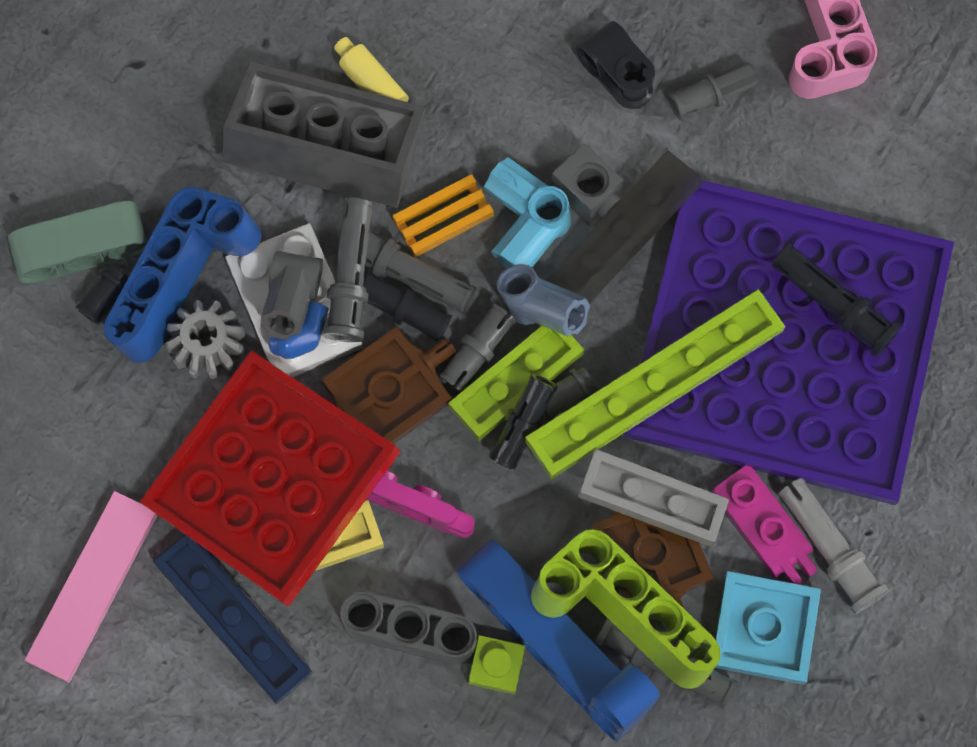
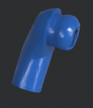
(307, 339)

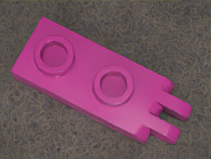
(421, 505)
(765, 525)

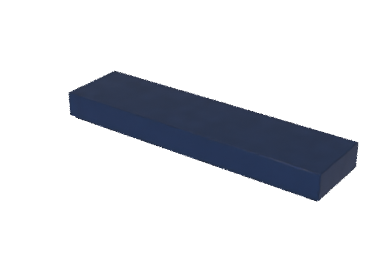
(233, 618)

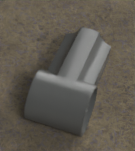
(291, 285)

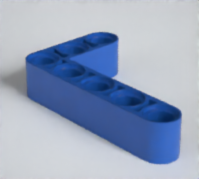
(609, 696)

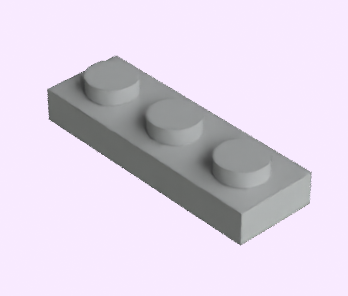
(653, 498)

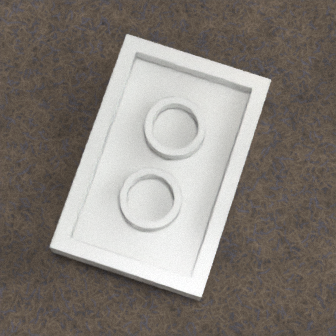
(252, 280)

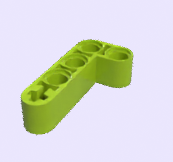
(628, 614)

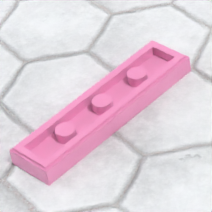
(91, 587)

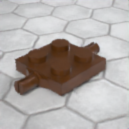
(391, 385)
(666, 556)

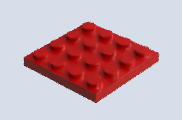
(270, 477)

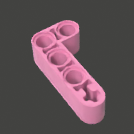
(833, 45)

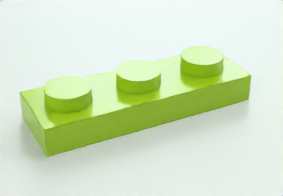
(490, 397)

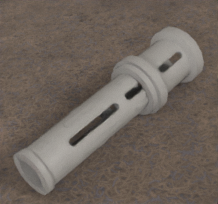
(845, 564)

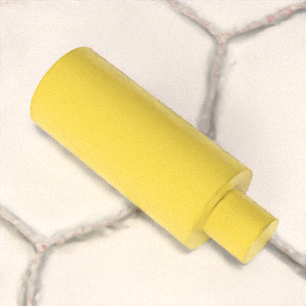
(367, 71)

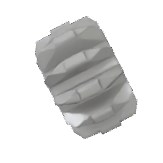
(187, 339)

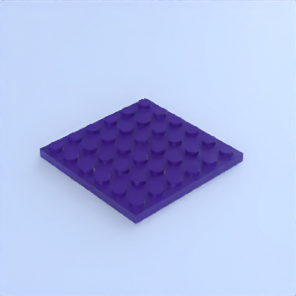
(812, 395)

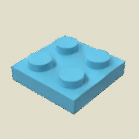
(766, 627)

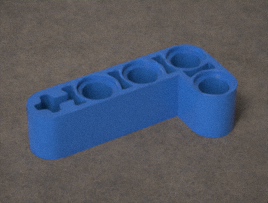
(170, 265)

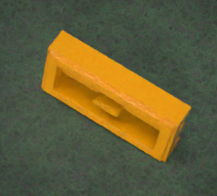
(436, 200)

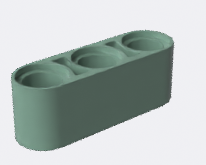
(77, 242)

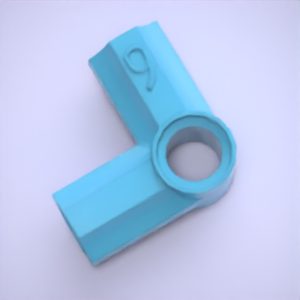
(526, 197)

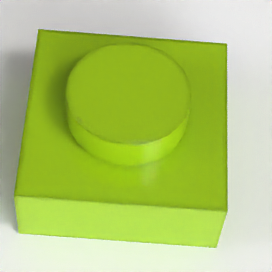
(496, 665)

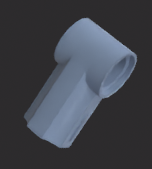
(541, 302)

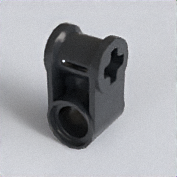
(613, 60)

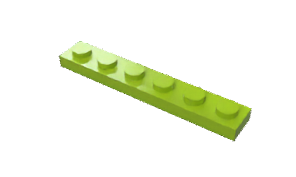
(654, 384)

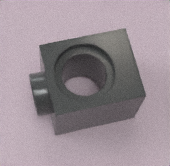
(582, 167)

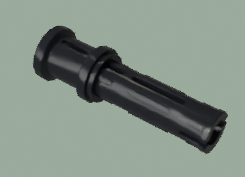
(853, 313)

